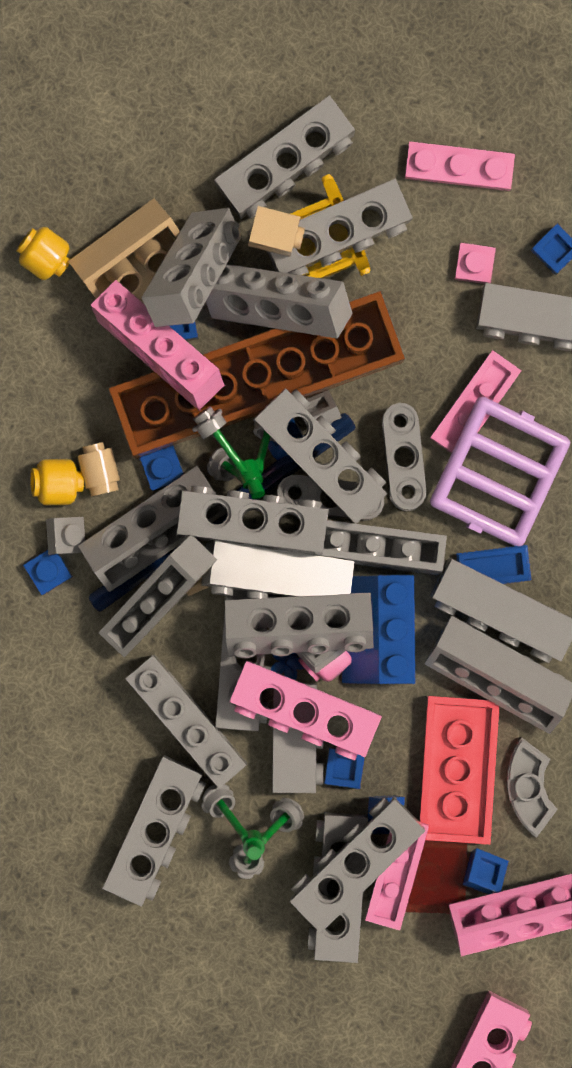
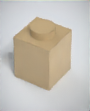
(276, 231)

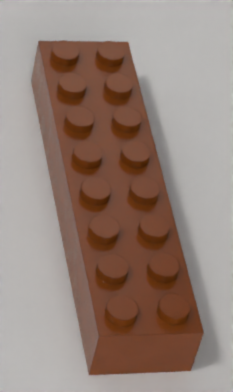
(256, 372)

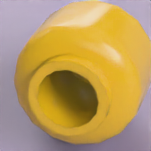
(43, 253)
(56, 482)

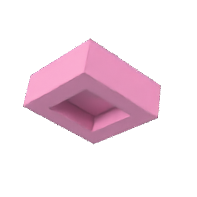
(475, 263)

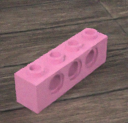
(157, 347)
(361, 722)
(513, 915)
(494, 1013)

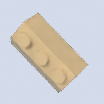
(128, 252)

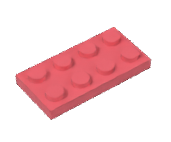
(459, 769)

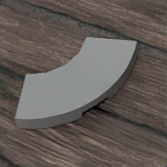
(527, 788)

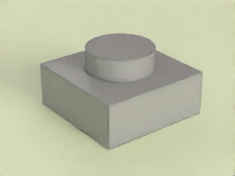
(323, 405)
(65, 535)

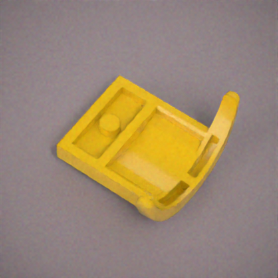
(337, 232)

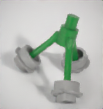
(225, 462)
(247, 858)

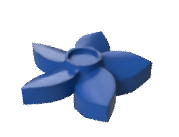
(287, 665)

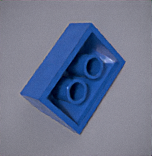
(393, 632)

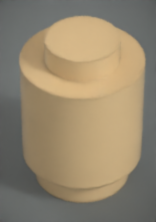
(99, 469)

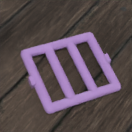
(455, 470)

